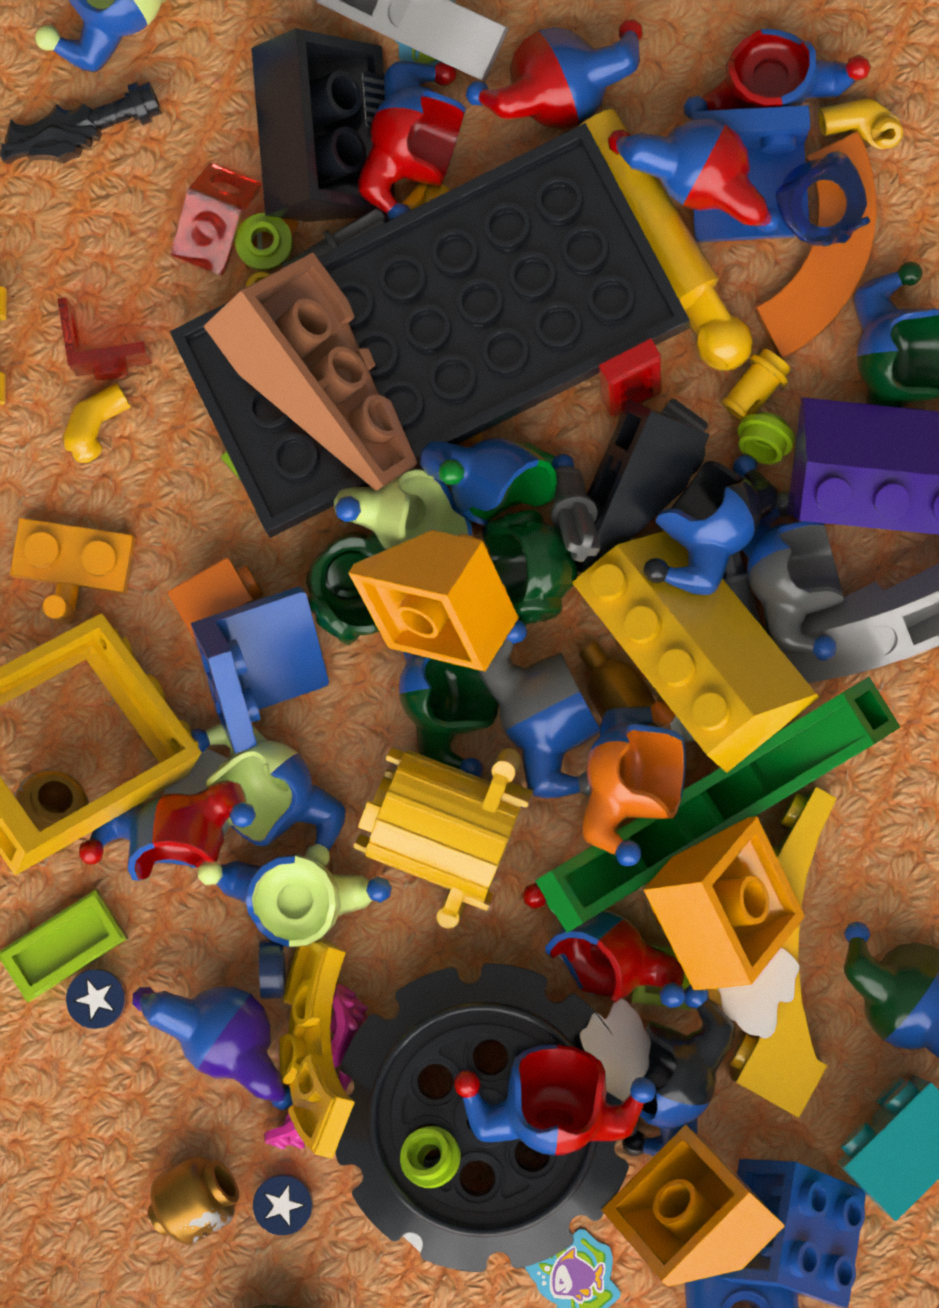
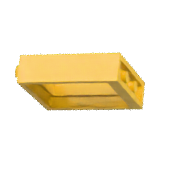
(142, 703)

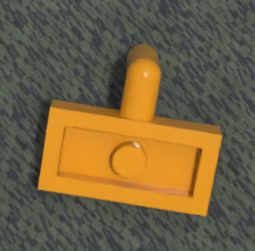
(71, 560)

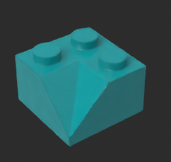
(901, 1151)

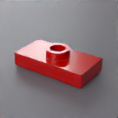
(631, 376)

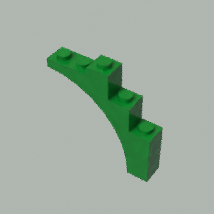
(721, 799)

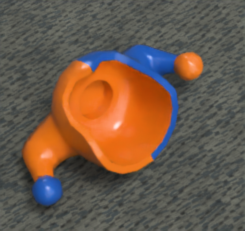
(632, 774)

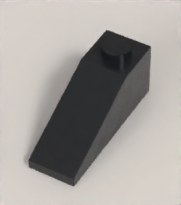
(641, 473)

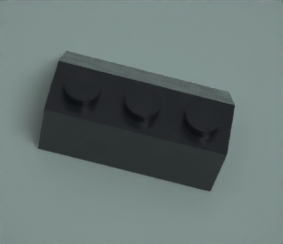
(313, 124)

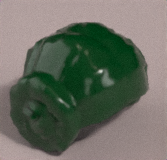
(531, 564)
(332, 591)

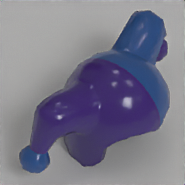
(221, 1035)

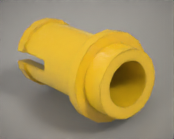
(756, 384)

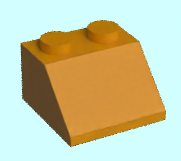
(437, 598)
(725, 906)
(691, 1213)

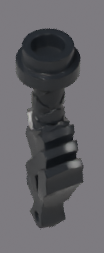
(67, 132)

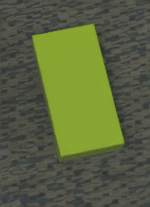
(62, 946)

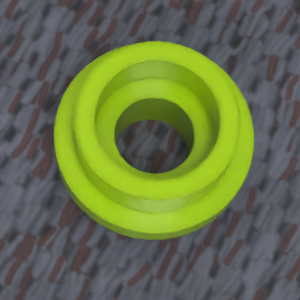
(267, 258)
(765, 437)
(415, 1150)

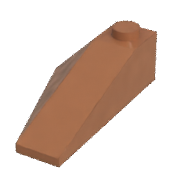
(299, 352)

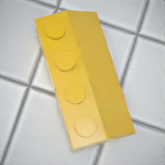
(697, 650)

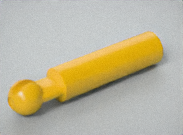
(721, 338)

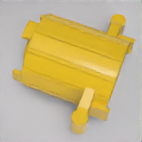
(444, 825)

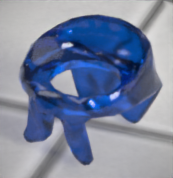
(832, 167)

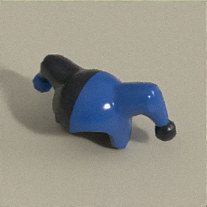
(713, 521)
(682, 1073)

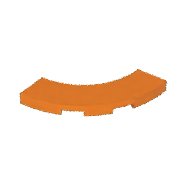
(830, 272)

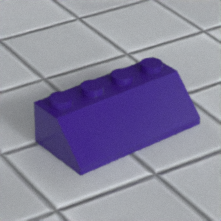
(866, 466)

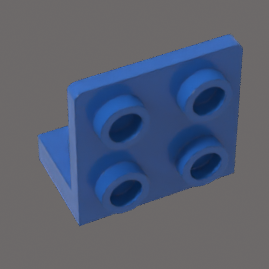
(774, 148)
(259, 659)
(820, 1233)

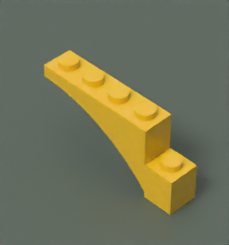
(785, 1064)

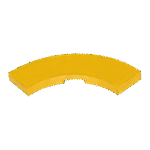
(305, 1052)

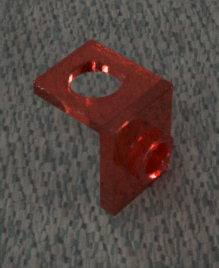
(212, 218)
(103, 363)

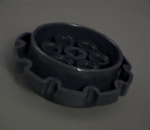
(442, 1023)

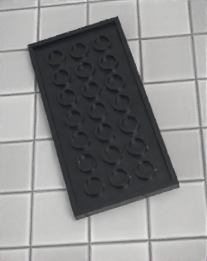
(467, 315)

